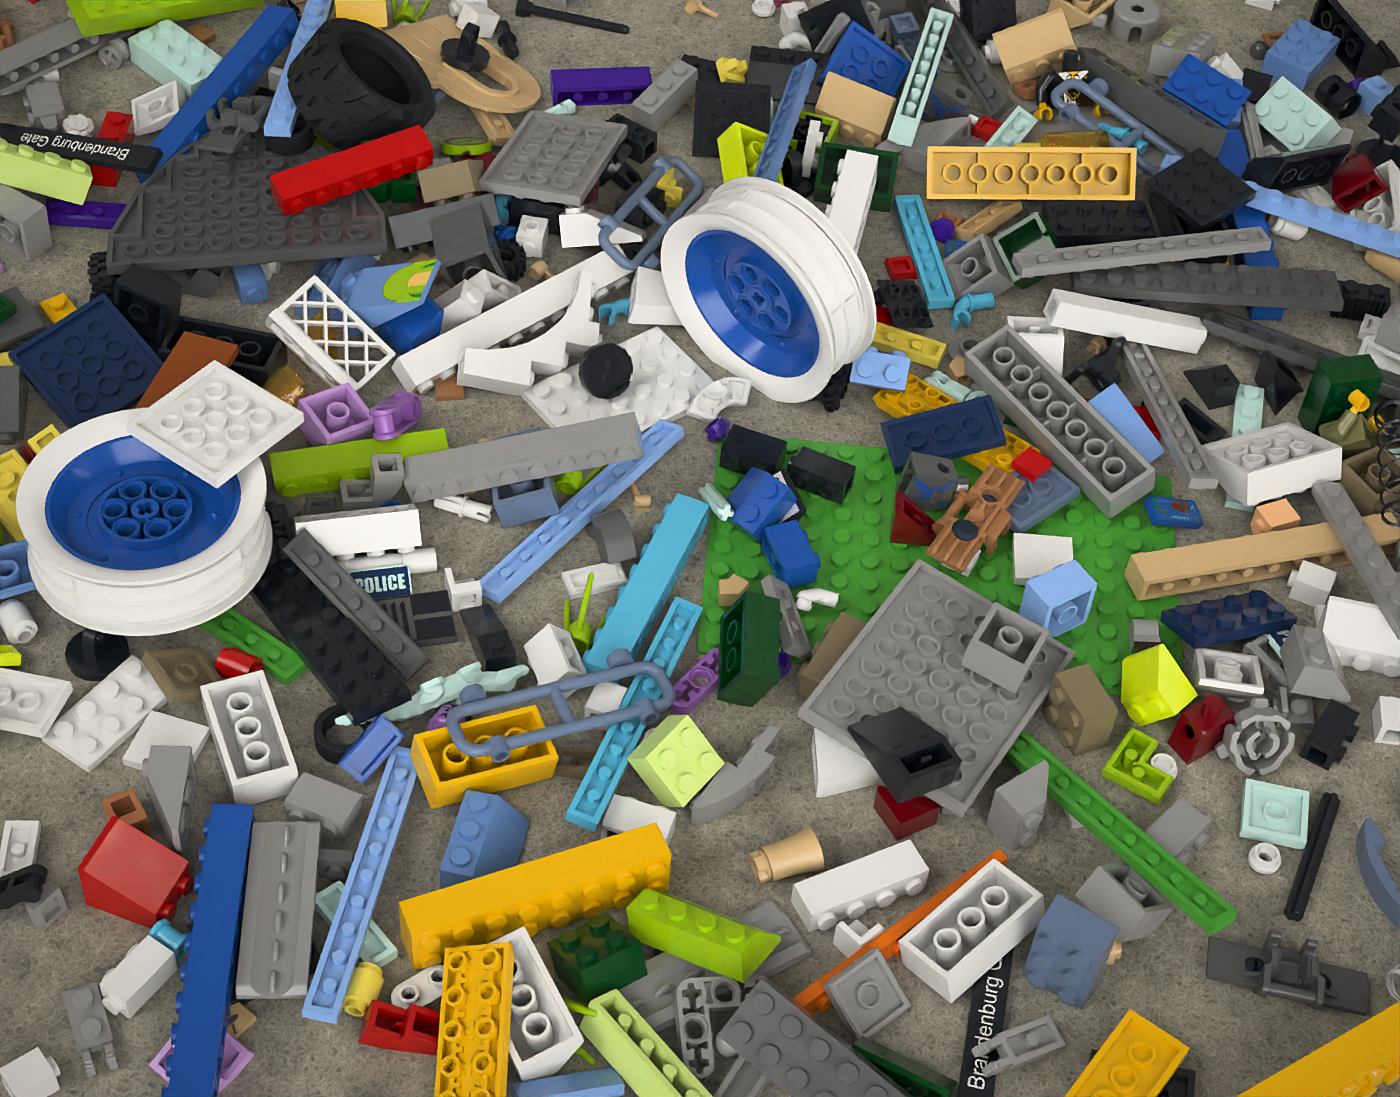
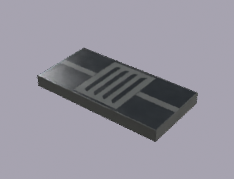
(422, 616)

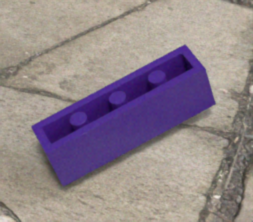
(599, 85)

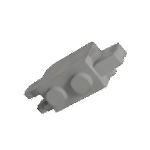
(43, 105)

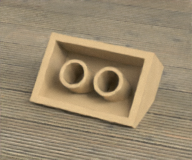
(1080, 11)
(1033, 45)
(860, 109)

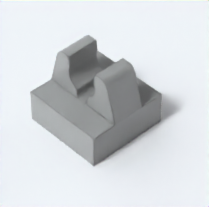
(48, 907)

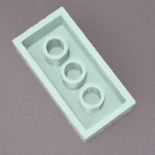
(172, 54)

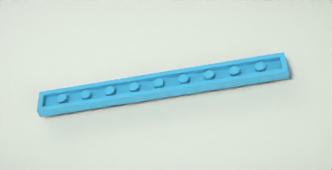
(623, 737)

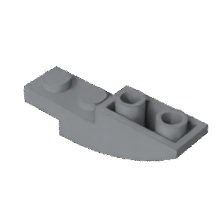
(737, 783)

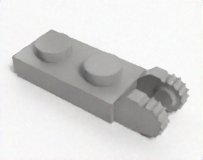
(89, 1025)
(1021, 1045)

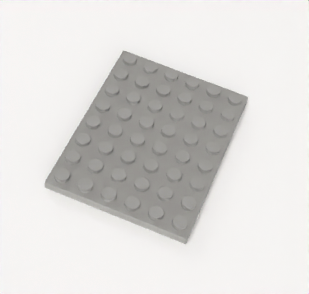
(913, 661)

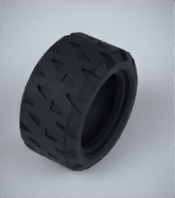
(358, 84)

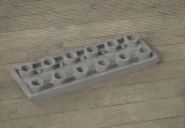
(279, 910)
(654, 992)

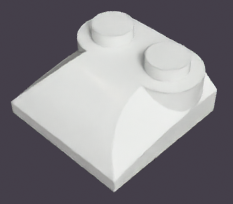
(157, 108)

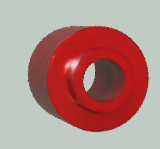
(236, 662)

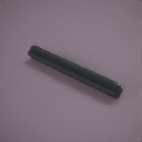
(1312, 857)

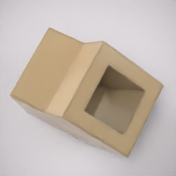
(956, 371)
(731, 589)

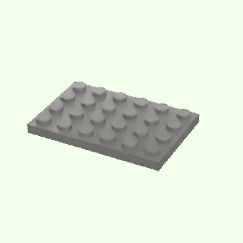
(553, 158)

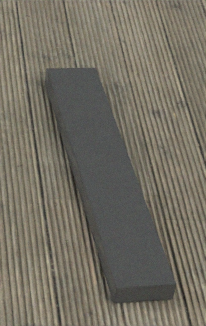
(356, 604)

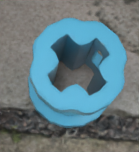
(169, 938)

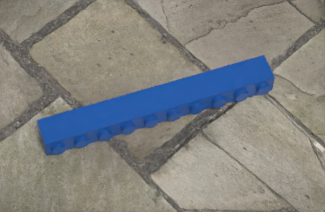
(229, 79)
(1235, 158)
(212, 954)

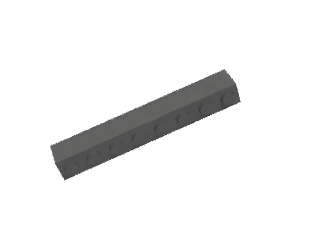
(1155, 106)

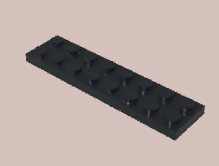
(329, 643)

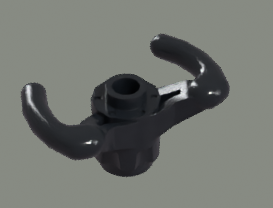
(1100, 368)

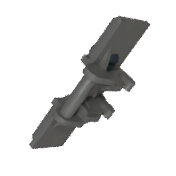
(235, 124)
(1287, 973)

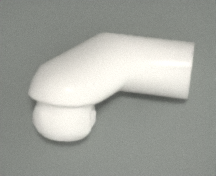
(818, 596)

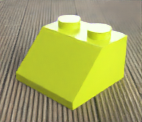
(1154, 686)

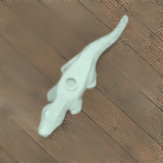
(446, 690)

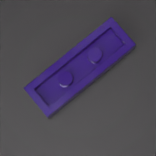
(89, 215)

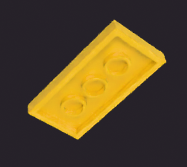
(1131, 1062)

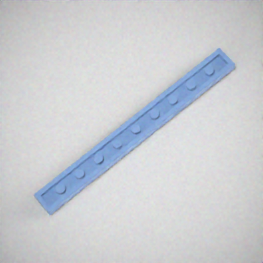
(283, 110)
(1318, 217)
(577, 513)
(361, 890)

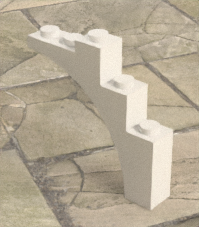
(514, 368)

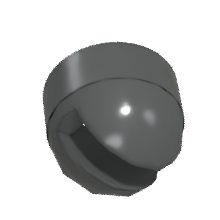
(1258, 50)

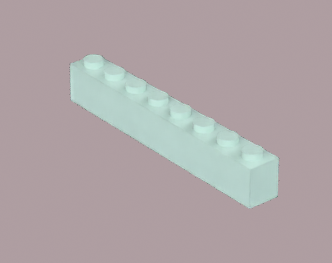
(920, 77)

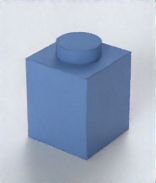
(250, 283)

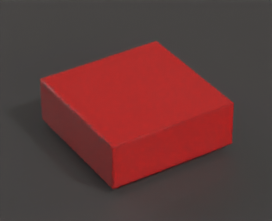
(985, 128)
(900, 268)
(1031, 464)

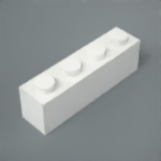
(859, 886)

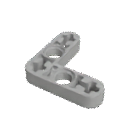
(706, 1003)

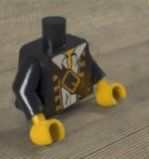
(1056, 74)

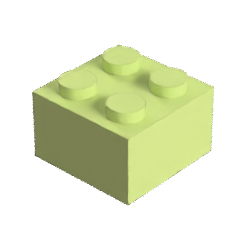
(675, 761)

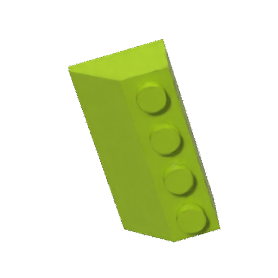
(699, 934)

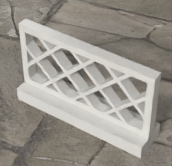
(310, 350)

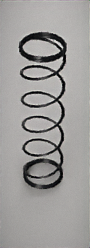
(1377, 421)

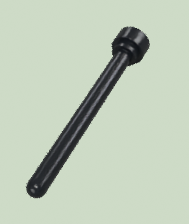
(527, 8)

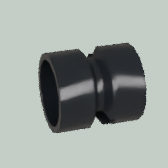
(1338, 96)

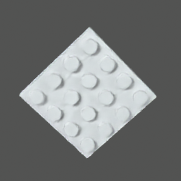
(215, 423)

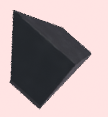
(1278, 382)

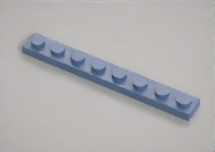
(785, 121)

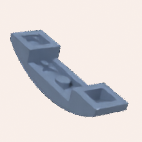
(906, 33)
(1374, 873)

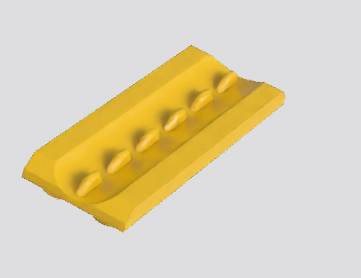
(921, 397)
(475, 1021)

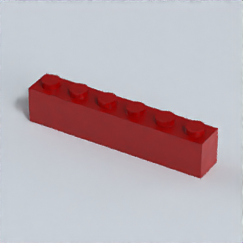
(351, 170)

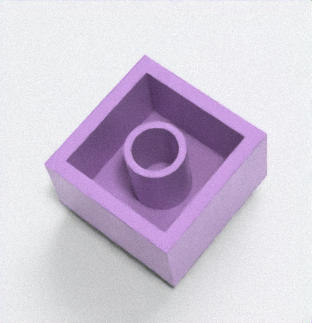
(335, 417)

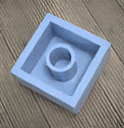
(1059, 598)

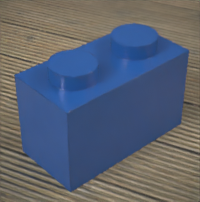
(790, 553)

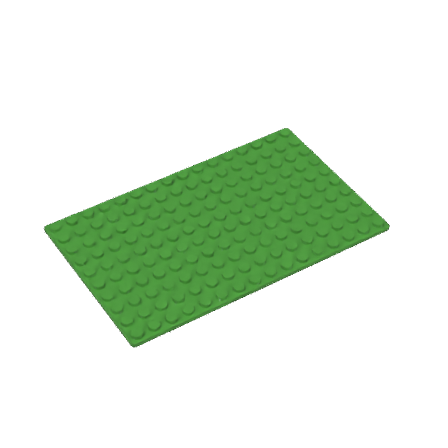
(867, 567)

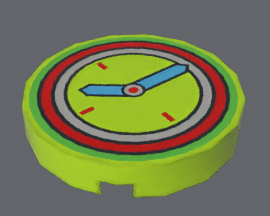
(461, 145)

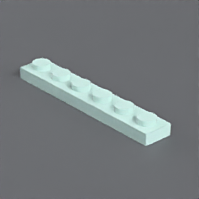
(1246, 418)

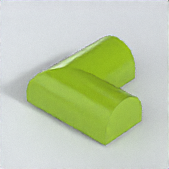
(1131, 771)

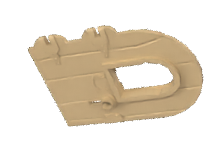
(424, 43)

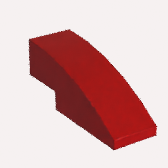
(400, 1028)

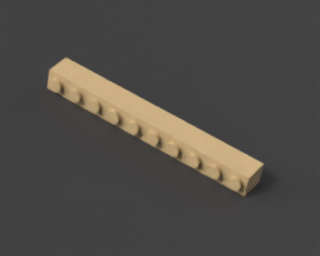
(1246, 558)

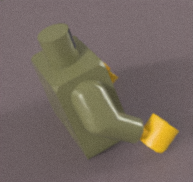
(1352, 429)

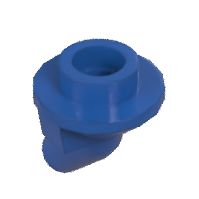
(506, 233)

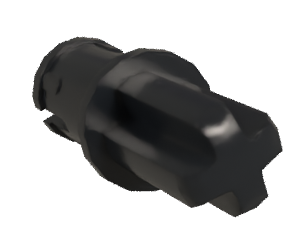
(506, 39)

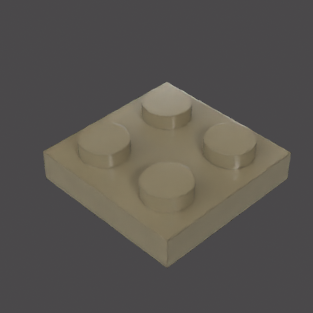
(180, 672)

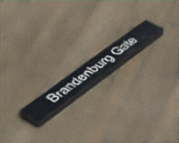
(84, 148)
(984, 1022)

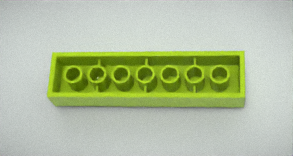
(111, 16)

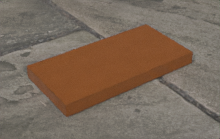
(184, 361)

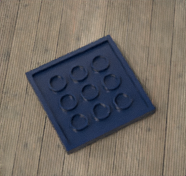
(88, 363)

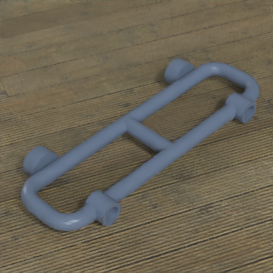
(1096, 91)
(645, 257)
(620, 666)

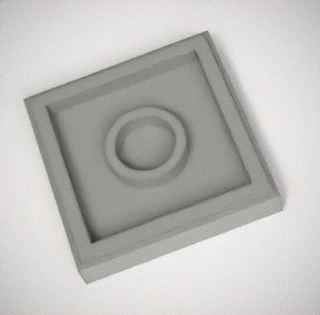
(866, 995)

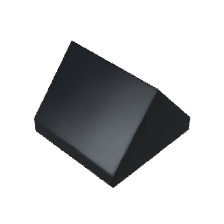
(1391, 61)

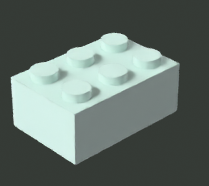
(1294, 117)

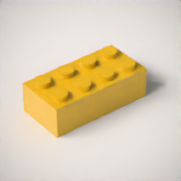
(448, 772)

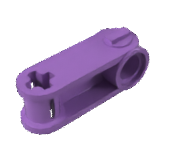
(395, 414)

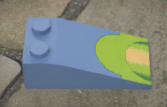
(385, 292)

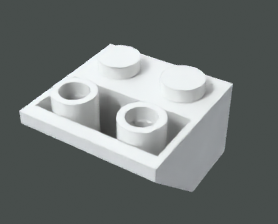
(1043, 338)

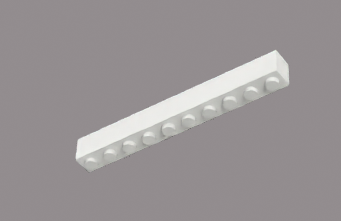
(505, 322)

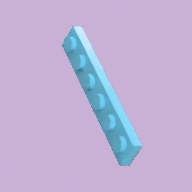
(924, 252)

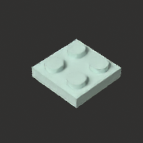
(1274, 814)

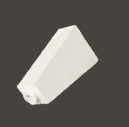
(650, 300)
(838, 767)

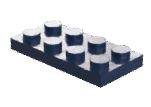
(944, 432)
(1228, 619)

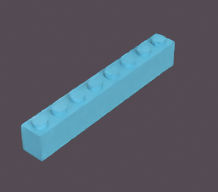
(649, 582)

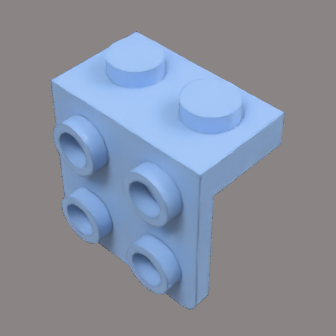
(881, 370)

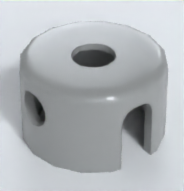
(1132, 14)

